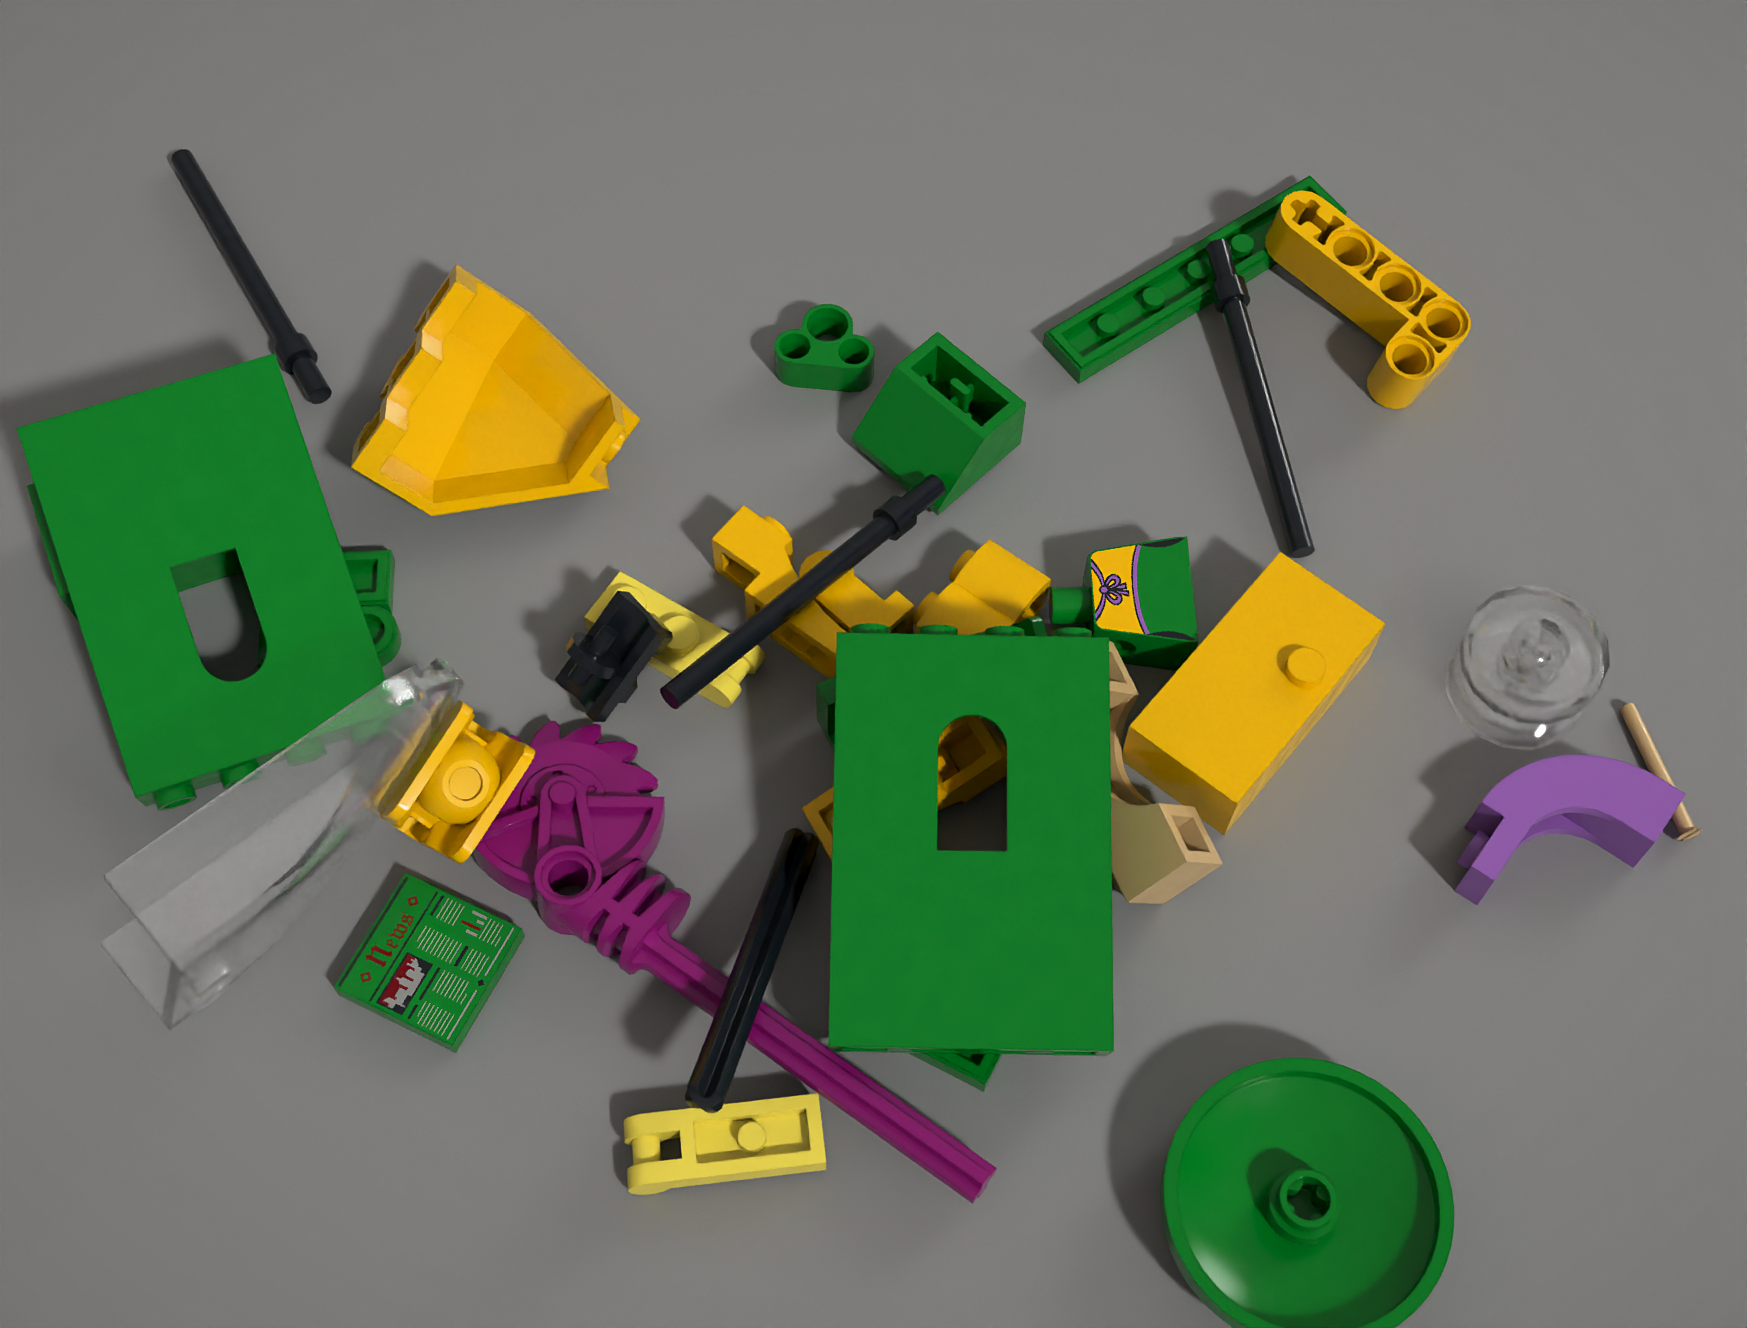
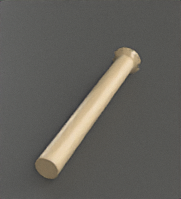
(1656, 766)

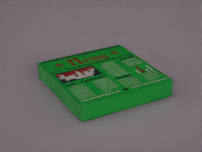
(430, 962)

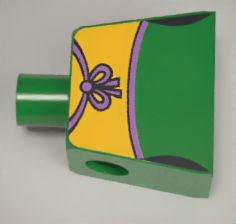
(1138, 600)

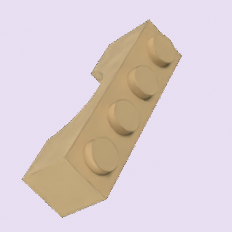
(1155, 845)

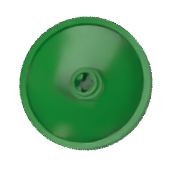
(1306, 1199)

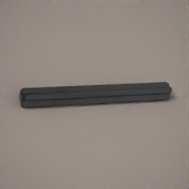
(751, 972)

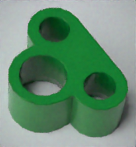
(820, 364)

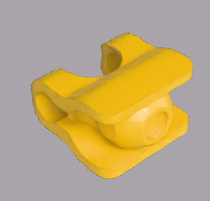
(458, 785)

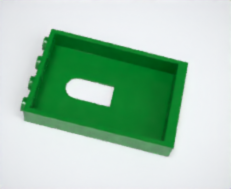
(171, 484)
(971, 943)

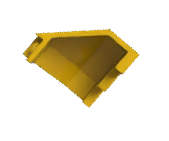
(489, 410)

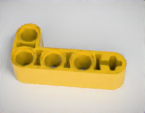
(1374, 290)

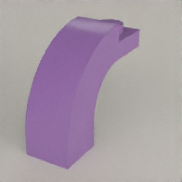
(1570, 795)

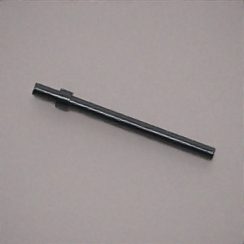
(1232, 299)
(291, 348)
(889, 522)

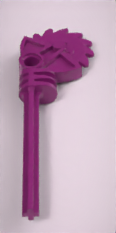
(587, 825)

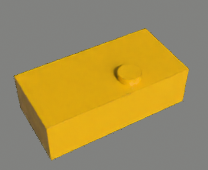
(1251, 692)

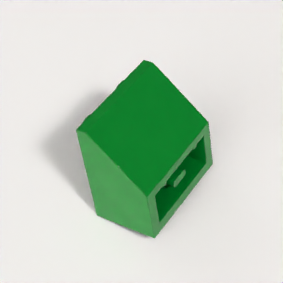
(940, 419)

